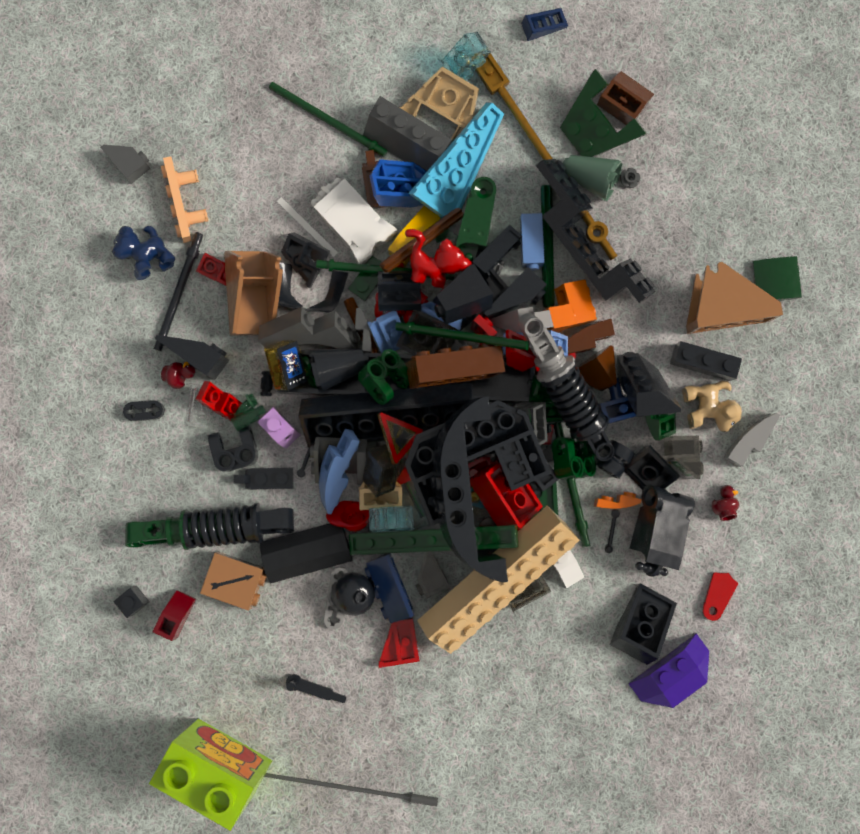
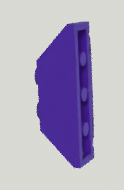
(674, 675)

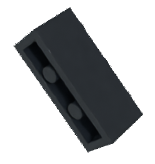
(705, 361)

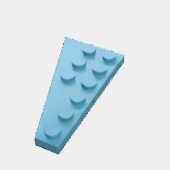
(452, 175)

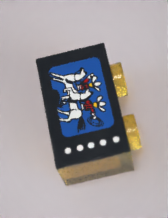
(285, 364)

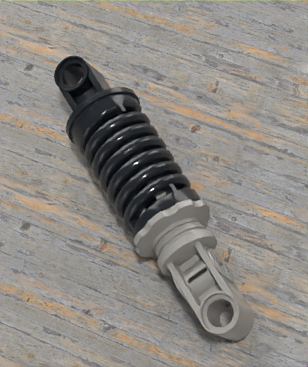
(567, 389)

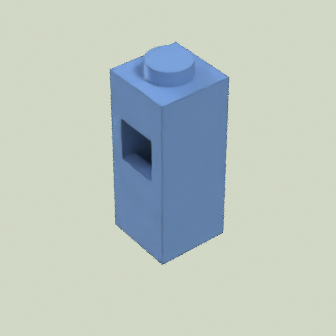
(532, 241)

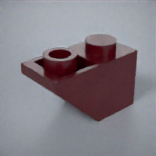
(174, 616)

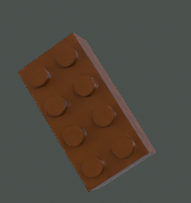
(454, 366)

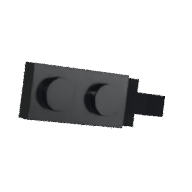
(266, 478)

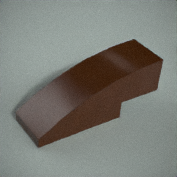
(585, 339)

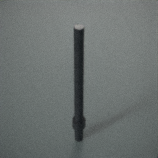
(192, 254)

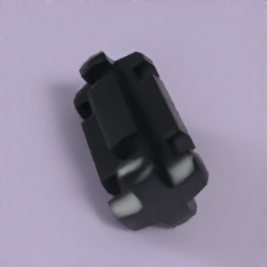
(266, 384)

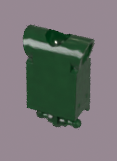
(477, 218)

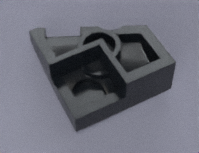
(301, 255)

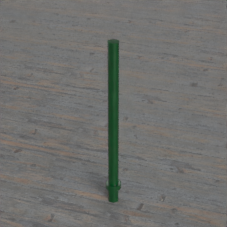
(372, 145)
(366, 268)
(411, 328)

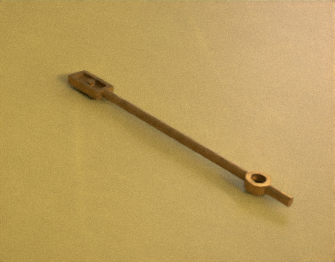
(496, 81)

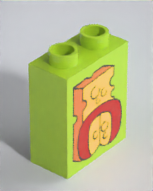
(211, 773)

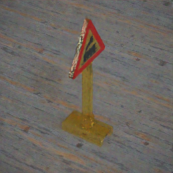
(399, 439)

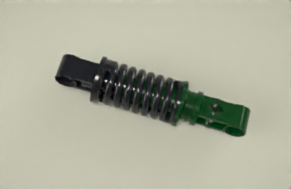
(211, 527)

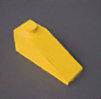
(420, 222)

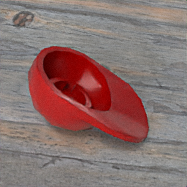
(349, 516)

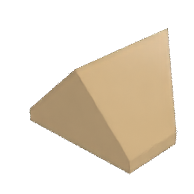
(368, 499)

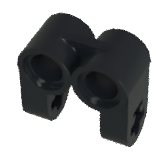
(235, 454)

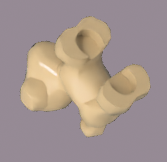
(725, 412)

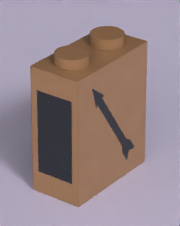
(234, 581)

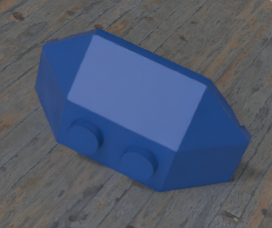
(393, 181)

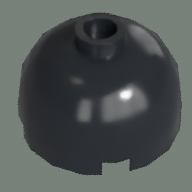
(353, 594)

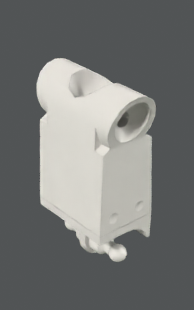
(352, 219)

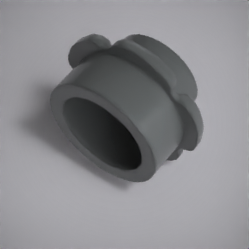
(626, 182)

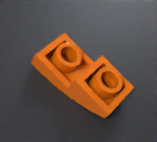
(623, 501)

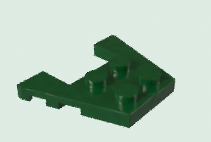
(588, 126)

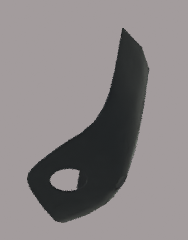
(334, 294)

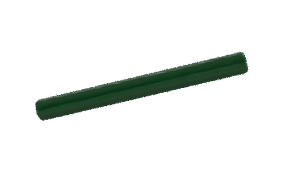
(548, 266)

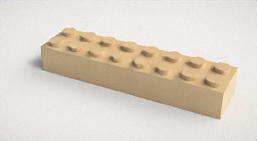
(480, 598)

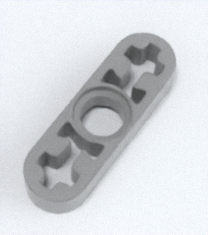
(328, 613)

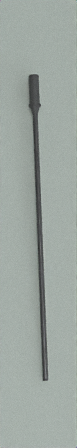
(412, 798)

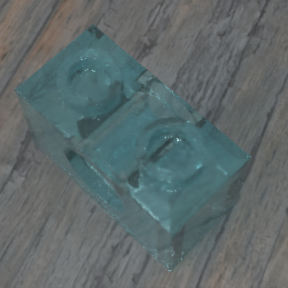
(466, 55)

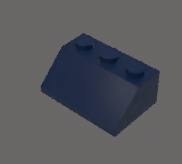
(389, 588)

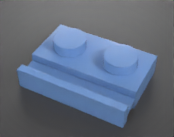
(385, 332)

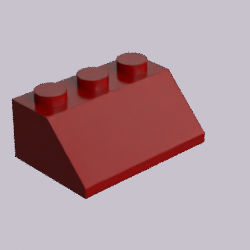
(504, 505)

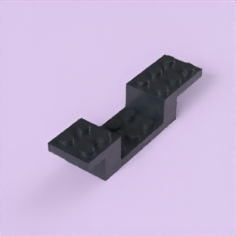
(562, 220)

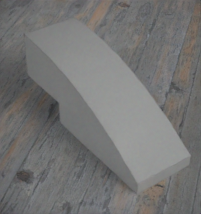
(511, 319)
(751, 440)

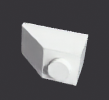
(568, 569)

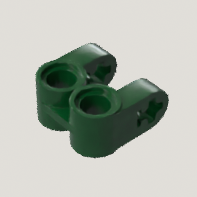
(375, 371)
(570, 462)

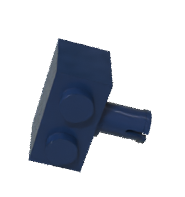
(618, 407)

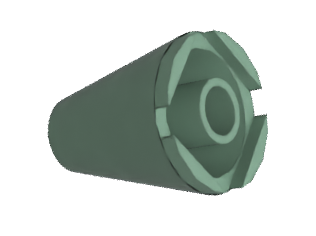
(594, 173)

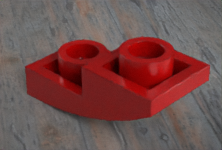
(212, 268)
(217, 400)

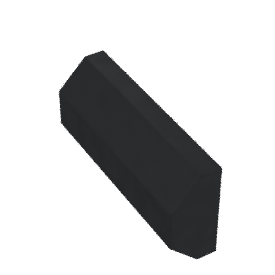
(304, 552)

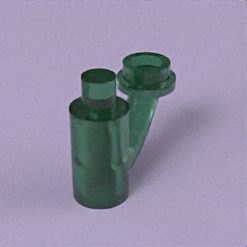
(243, 416)

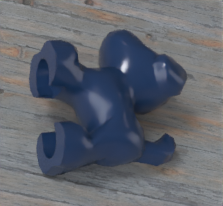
(128, 245)

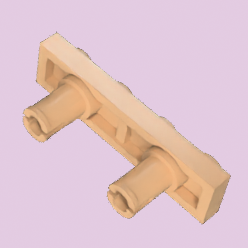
(184, 218)

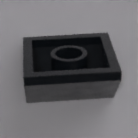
(650, 469)

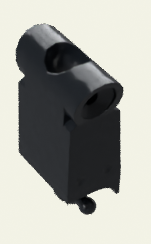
(661, 529)

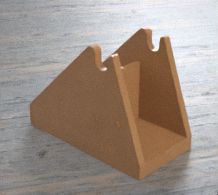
(252, 289)
(728, 301)

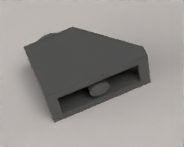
(127, 160)

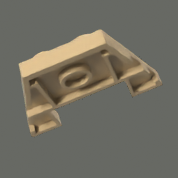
(447, 96)

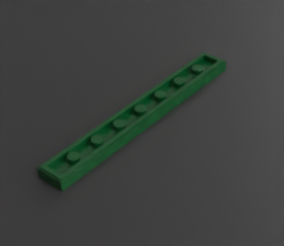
(428, 540)

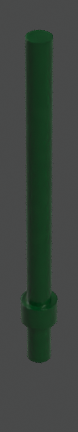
(581, 525)

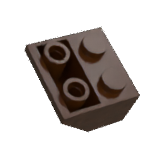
(624, 98)

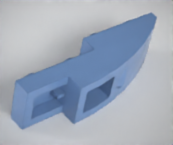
(332, 473)

